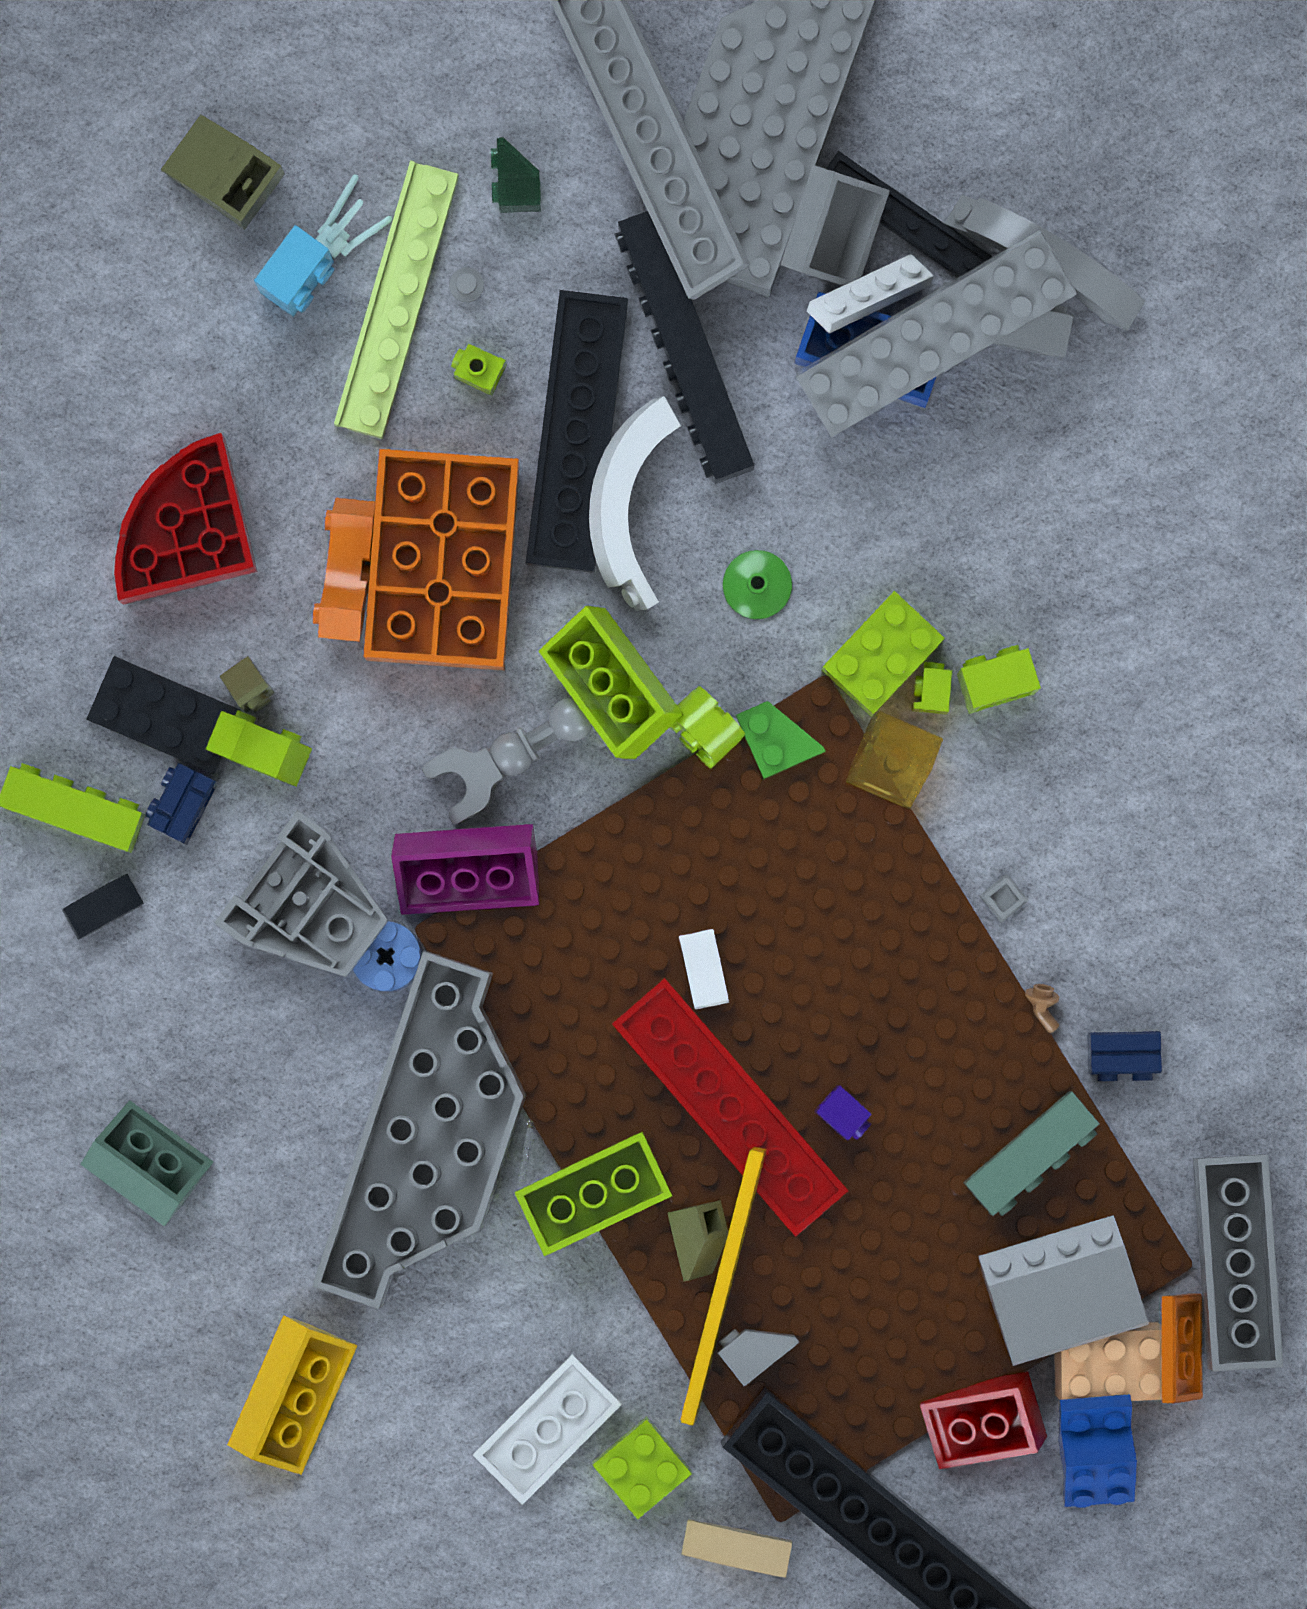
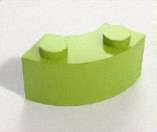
(259, 748)

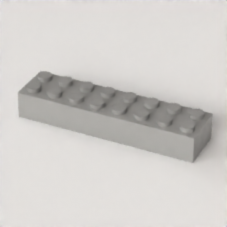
(936, 333)

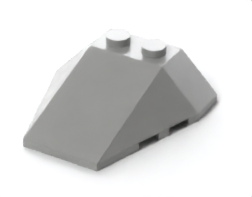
(306, 903)

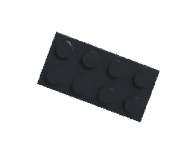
(158, 713)

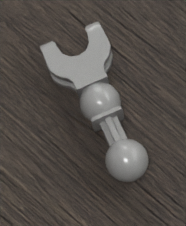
(508, 756)

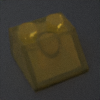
(894, 759)

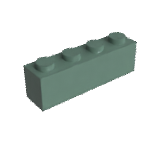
(1031, 1153)

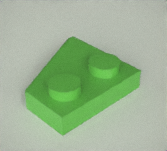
(776, 739)

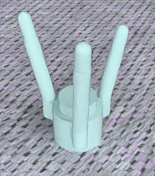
(334, 236)

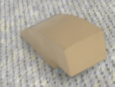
(737, 1548)

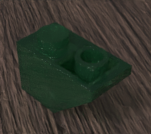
(518, 180)

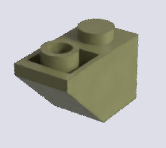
(247, 686)
(698, 1238)

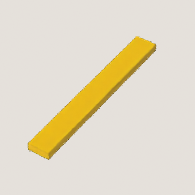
(723, 1286)

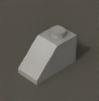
(753, 1351)

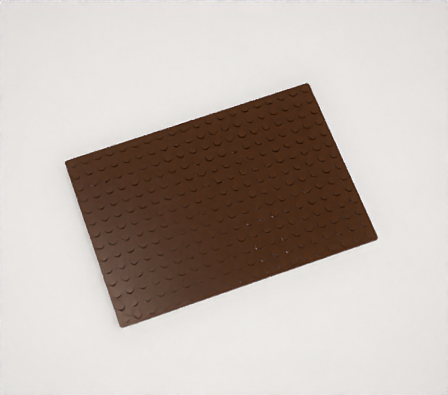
(840, 969)

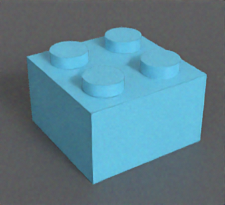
(295, 271)

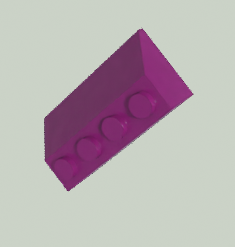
(466, 869)

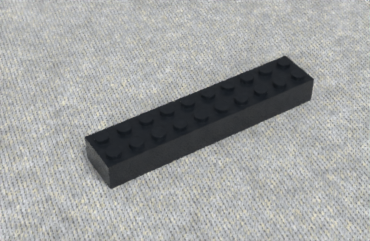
(861, 1511)

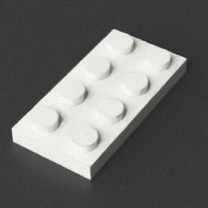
(547, 1429)

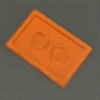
(1182, 1348)

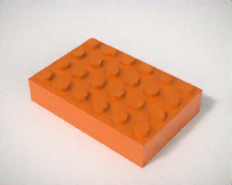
(441, 559)

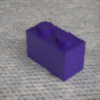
(844, 1114)

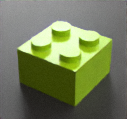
(999, 679)
(642, 1467)

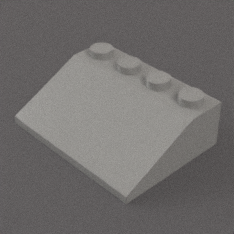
(1063, 1290)

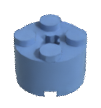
(406, 959)

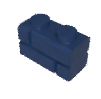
(181, 803)
(1124, 1054)

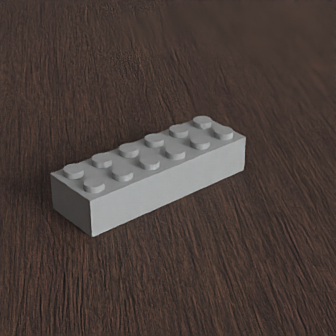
(1237, 1262)

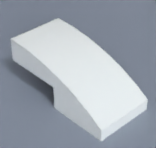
(704, 969)

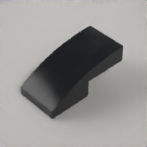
(102, 906)

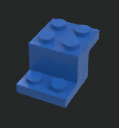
(1097, 1451)

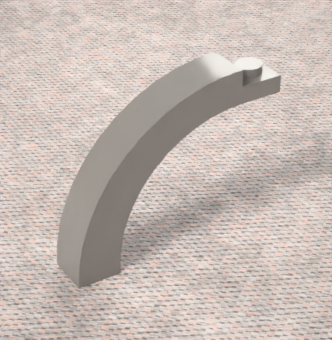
(1094, 284)

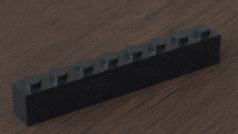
(687, 351)

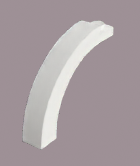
(612, 495)

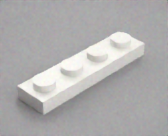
(869, 293)

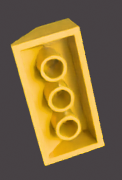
(291, 1395)

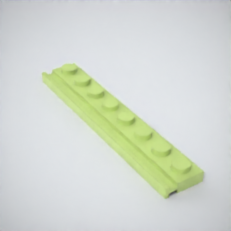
(396, 299)

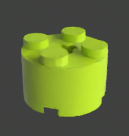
(706, 727)

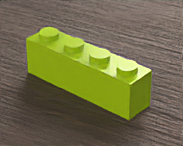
(70, 808)

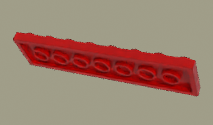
(729, 1105)

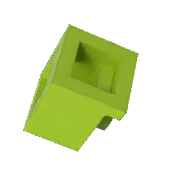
(484, 380)
(933, 689)

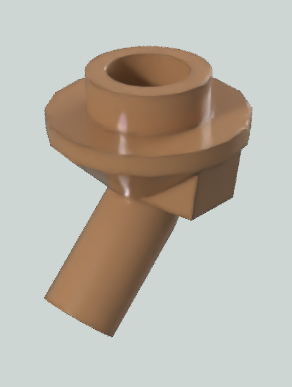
(1042, 998)

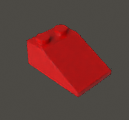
(985, 1422)

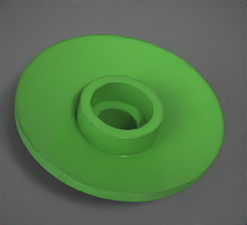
(750, 601)

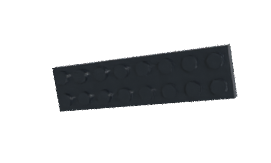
(575, 427)

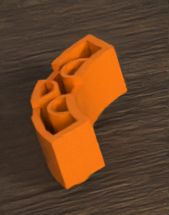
(347, 576)

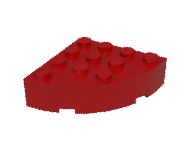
(184, 526)

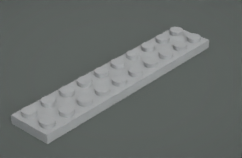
(653, 142)

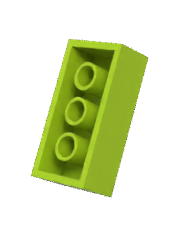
(610, 682)
(593, 1193)

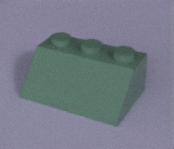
(146, 1162)

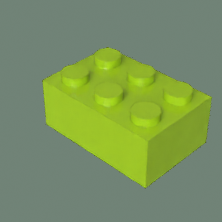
(883, 654)

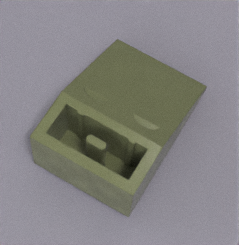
(224, 171)

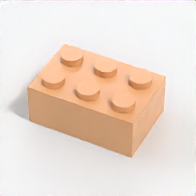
(1113, 1366)

